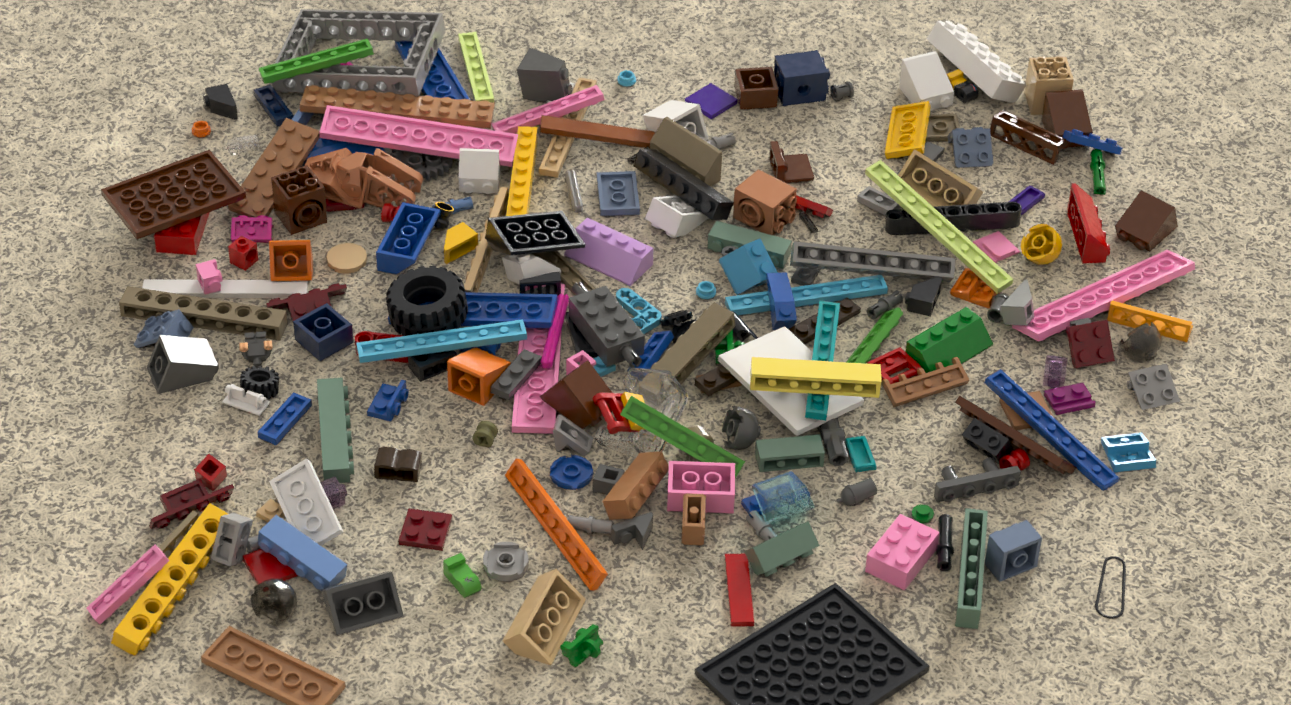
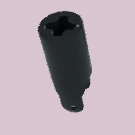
(741, 330)

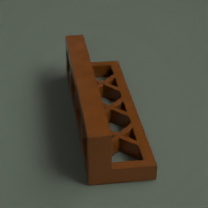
(1029, 131)

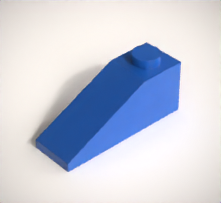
(781, 301)

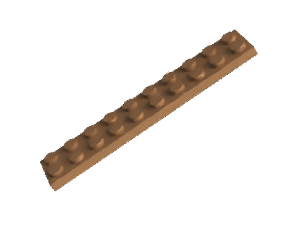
(443, 110)

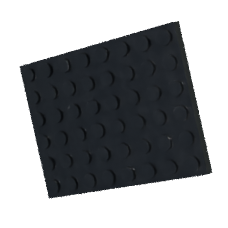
(815, 656)

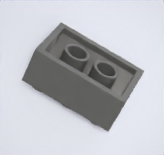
(362, 602)

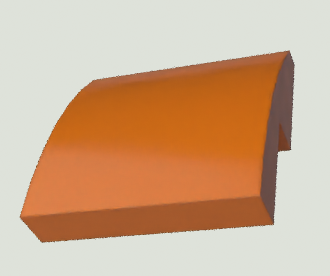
(967, 287)

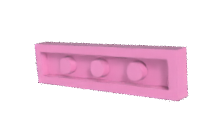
(127, 584)

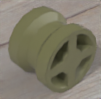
(485, 434)

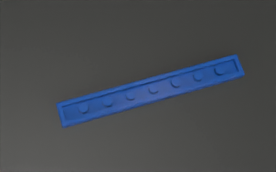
(1051, 430)

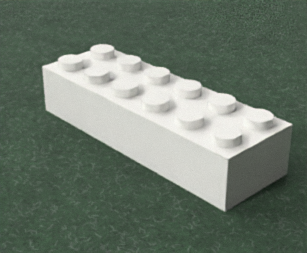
(976, 61)

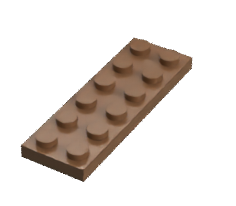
(284, 153)
(271, 670)

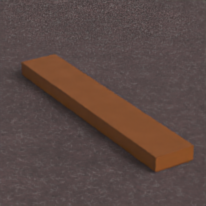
(595, 131)

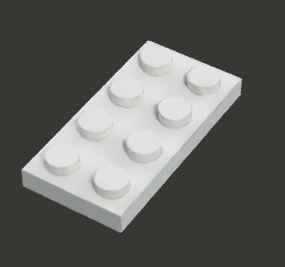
(306, 503)

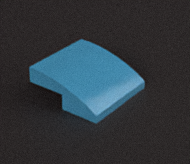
(1128, 444)

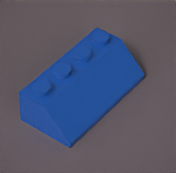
(405, 237)

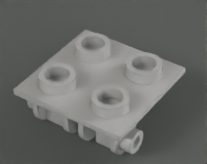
(1153, 386)

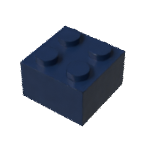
(323, 332)

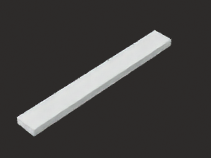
(231, 288)

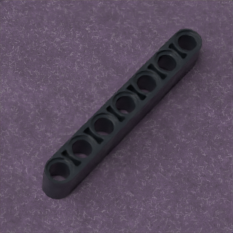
(963, 217)

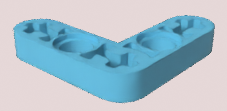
(641, 317)

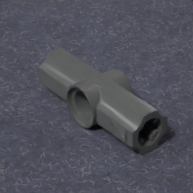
(834, 442)

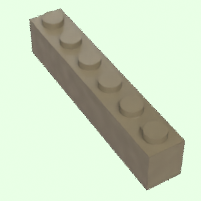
(697, 342)

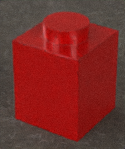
(211, 472)

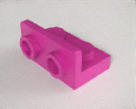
(253, 228)

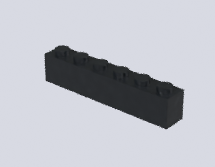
(683, 184)

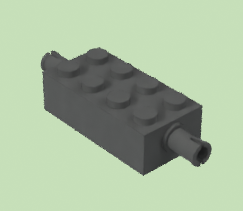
(606, 325)

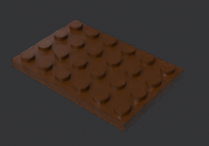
(173, 194)

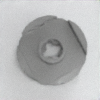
(510, 571)

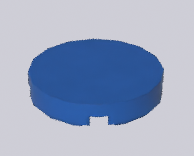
(566, 477)

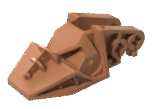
(365, 178)

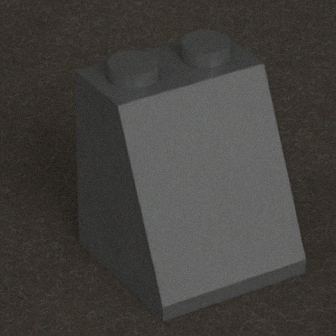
(543, 77)
(181, 363)

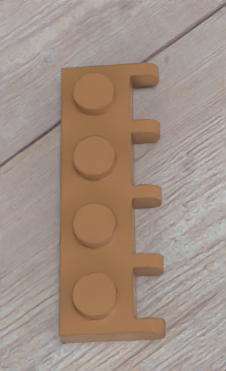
(926, 383)

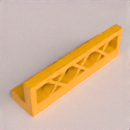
(1135, 317)

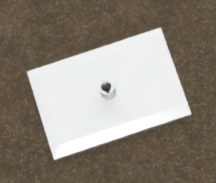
(786, 406)

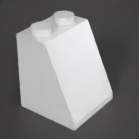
(926, 80)
(684, 113)

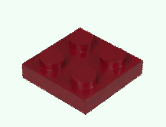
(1090, 344)
(425, 529)

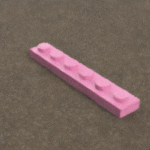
(556, 108)

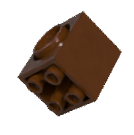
(299, 199)

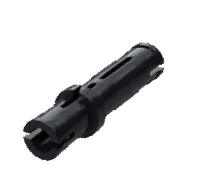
(944, 548)

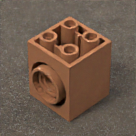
(764, 203)

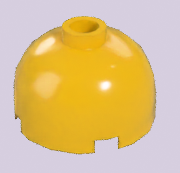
(1041, 244)

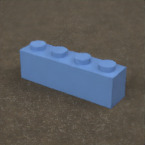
(301, 553)

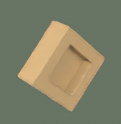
(269, 510)

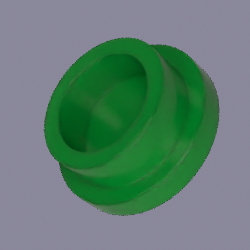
(922, 513)

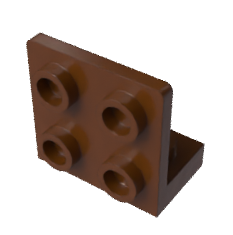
(789, 167)

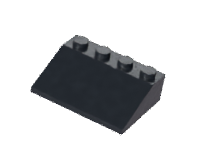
(532, 233)

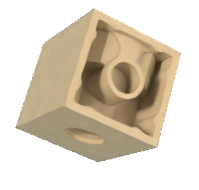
(1044, 76)

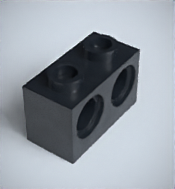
(430, 364)
(986, 440)

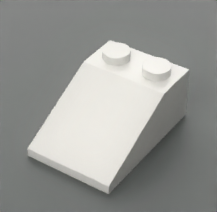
(674, 216)

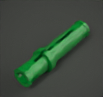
(1097, 167)

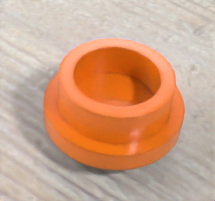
(201, 129)

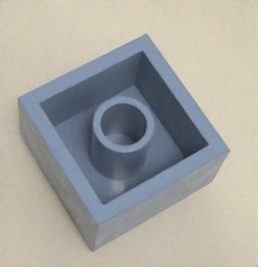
(1013, 550)

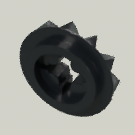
(676, 317)

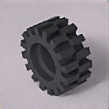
(260, 381)

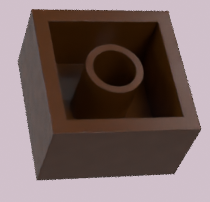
(756, 88)

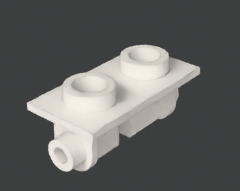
(251, 402)

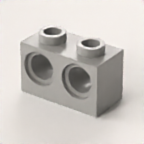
(231, 539)

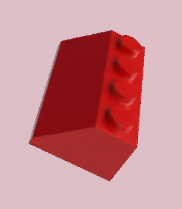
(1086, 227)

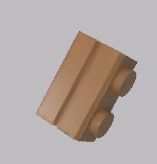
(693, 519)

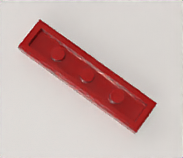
(739, 590)

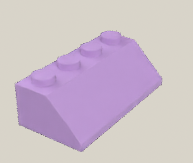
(611, 252)

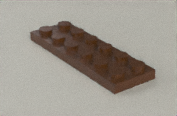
(1015, 437)

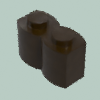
(398, 464)

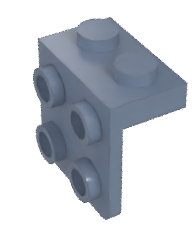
(971, 147)
(168, 324)

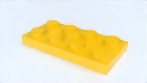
(907, 129)

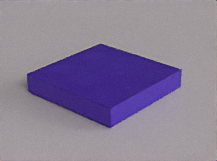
(712, 100)

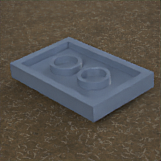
(618, 193)

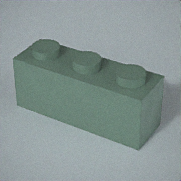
(789, 453)
(782, 549)

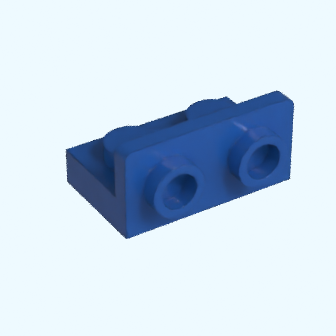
(388, 401)

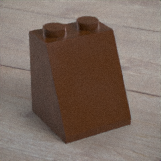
(1066, 112)
(1146, 222)
(574, 395)

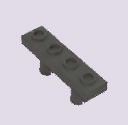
(968, 486)

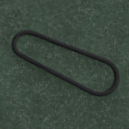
(1123, 588)

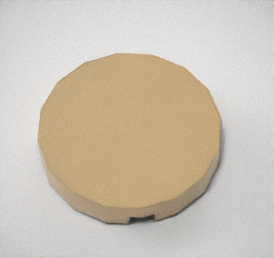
(346, 258)

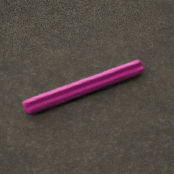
(554, 332)

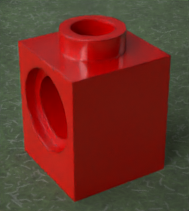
(243, 253)

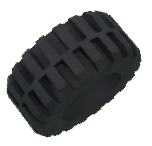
(425, 286)

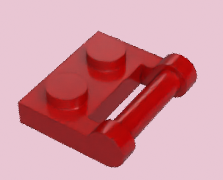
(896, 361)
(616, 406)

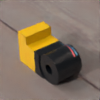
(962, 88)

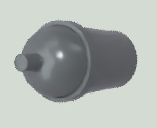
(994, 311)
(857, 492)

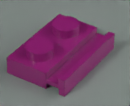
(1069, 398)

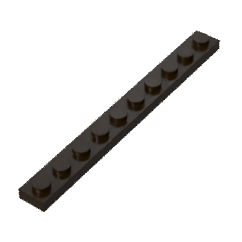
(805, 331)

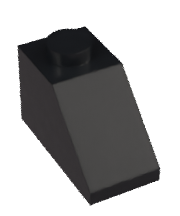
(220, 101)
(924, 296)

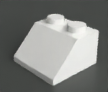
(479, 170)
(526, 266)

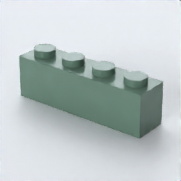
(726, 235)

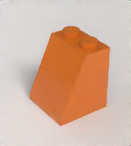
(474, 374)

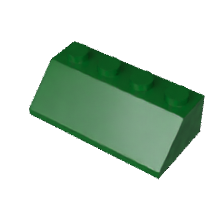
(957, 336)

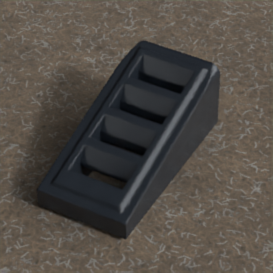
(551, 280)

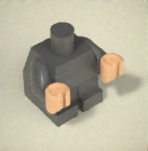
(256, 348)

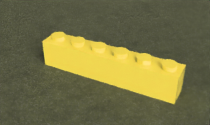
(815, 377)

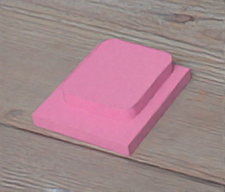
(996, 246)

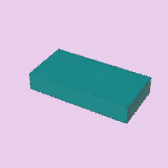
(860, 454)

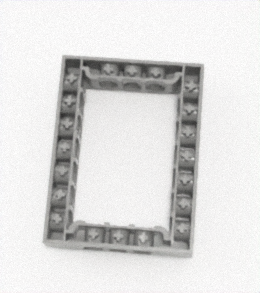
(422, 28)

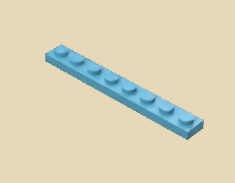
(811, 294)
(441, 341)

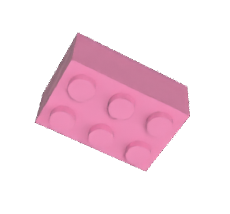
(705, 478)
(902, 552)

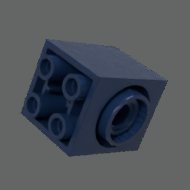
(801, 77)

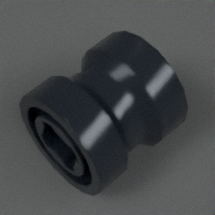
(446, 212)

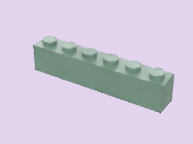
(334, 429)
(971, 569)

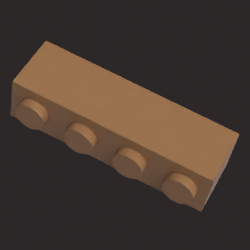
(635, 485)

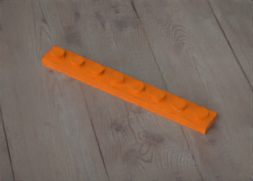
(556, 525)

